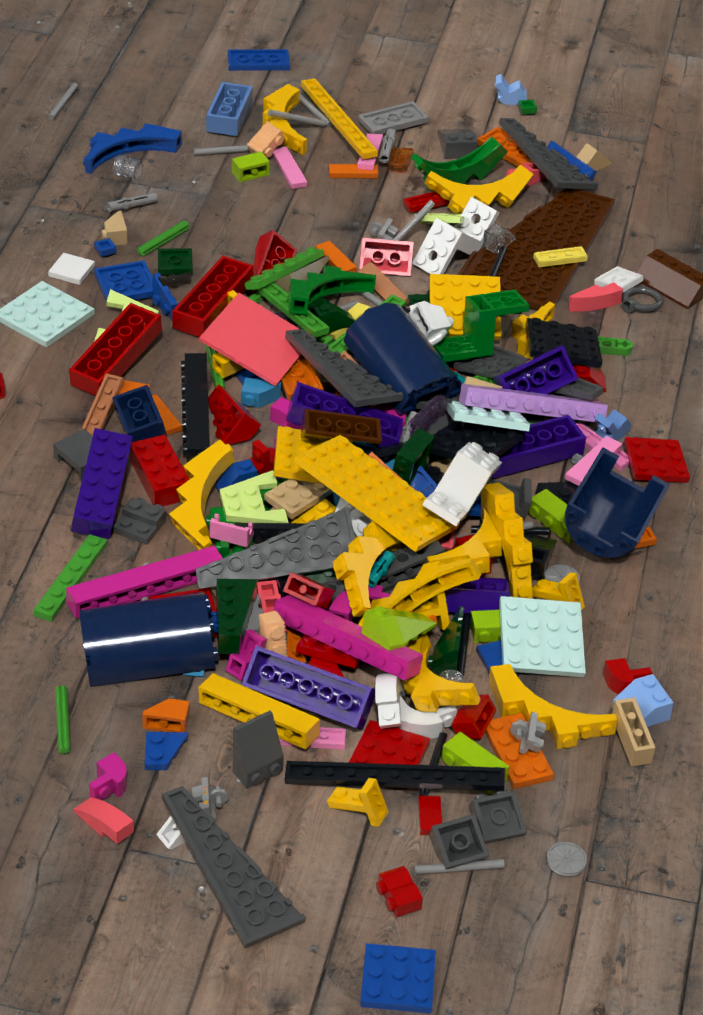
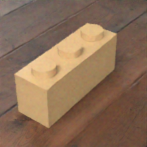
(633, 732)

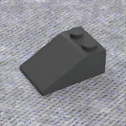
(457, 142)
(257, 750)

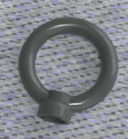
(630, 305)

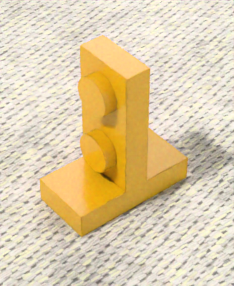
(565, 590)
(437, 607)
(366, 800)

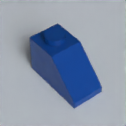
(236, 473)

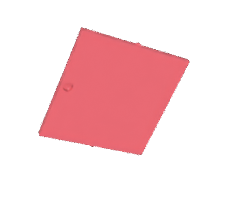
(253, 339)

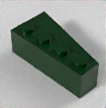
(233, 610)

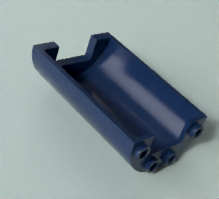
(400, 355)
(610, 510)
(148, 638)

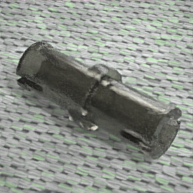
(175, 280)

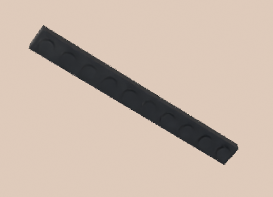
(395, 775)

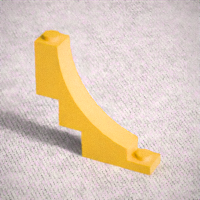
(203, 473)

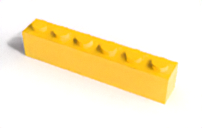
(247, 704)

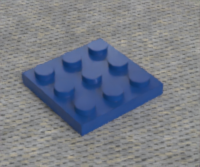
(128, 279)
(398, 978)

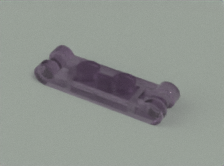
(428, 414)

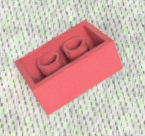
(388, 255)

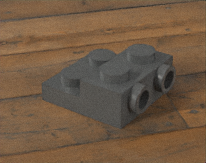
(140, 520)
(498, 816)

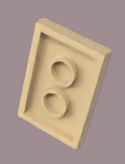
(296, 496)

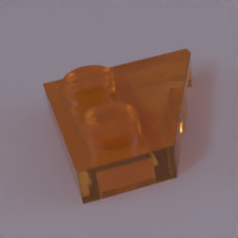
(400, 159)

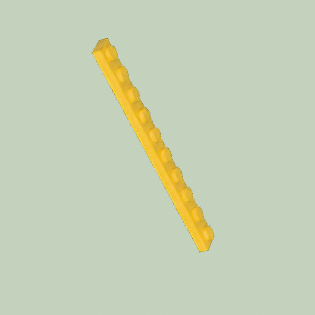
(339, 119)

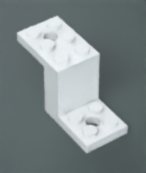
(448, 238)
(462, 483)

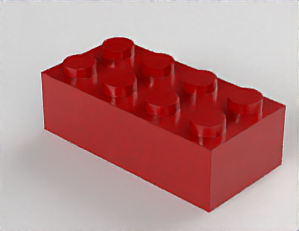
(158, 469)

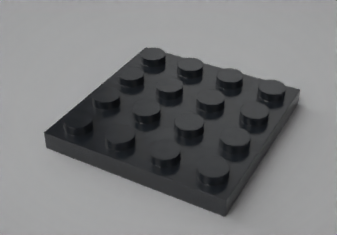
(579, 342)
(490, 438)

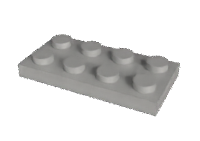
(394, 118)

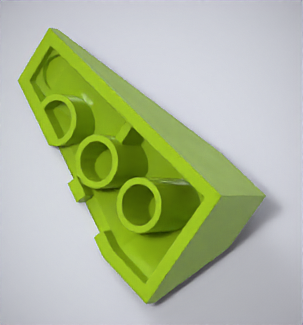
(394, 627)

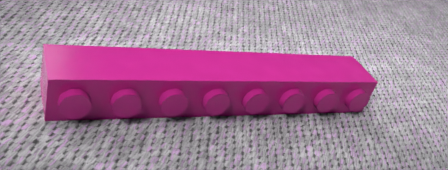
(139, 581)
(346, 637)

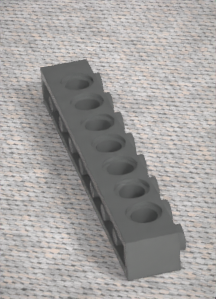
(404, 567)

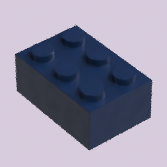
(139, 414)

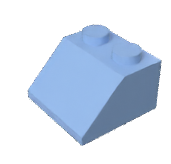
(651, 698)

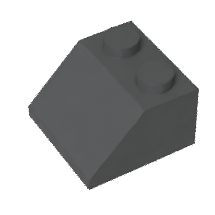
(458, 841)

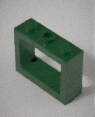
(414, 454)

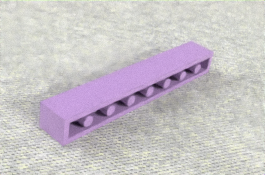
(531, 402)

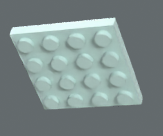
(45, 314)
(488, 416)
(542, 636)

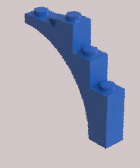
(127, 141)

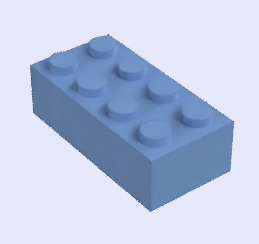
(229, 109)

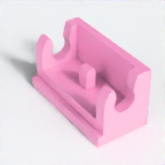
(230, 532)

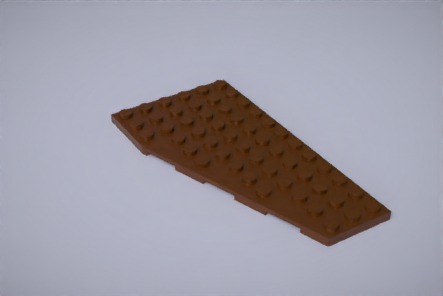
(563, 223)

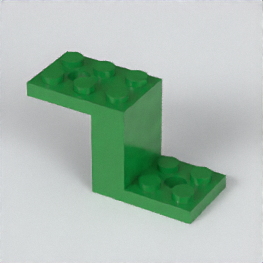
(480, 325)

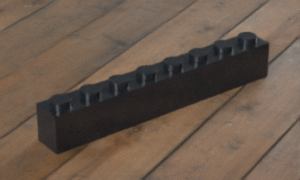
(196, 403)

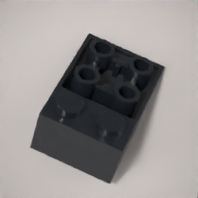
(542, 552)

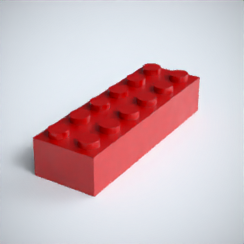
(209, 295)
(116, 348)

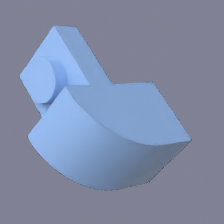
(510, 93)

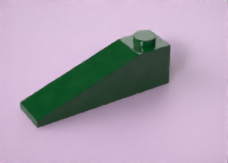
(331, 314)
(447, 648)

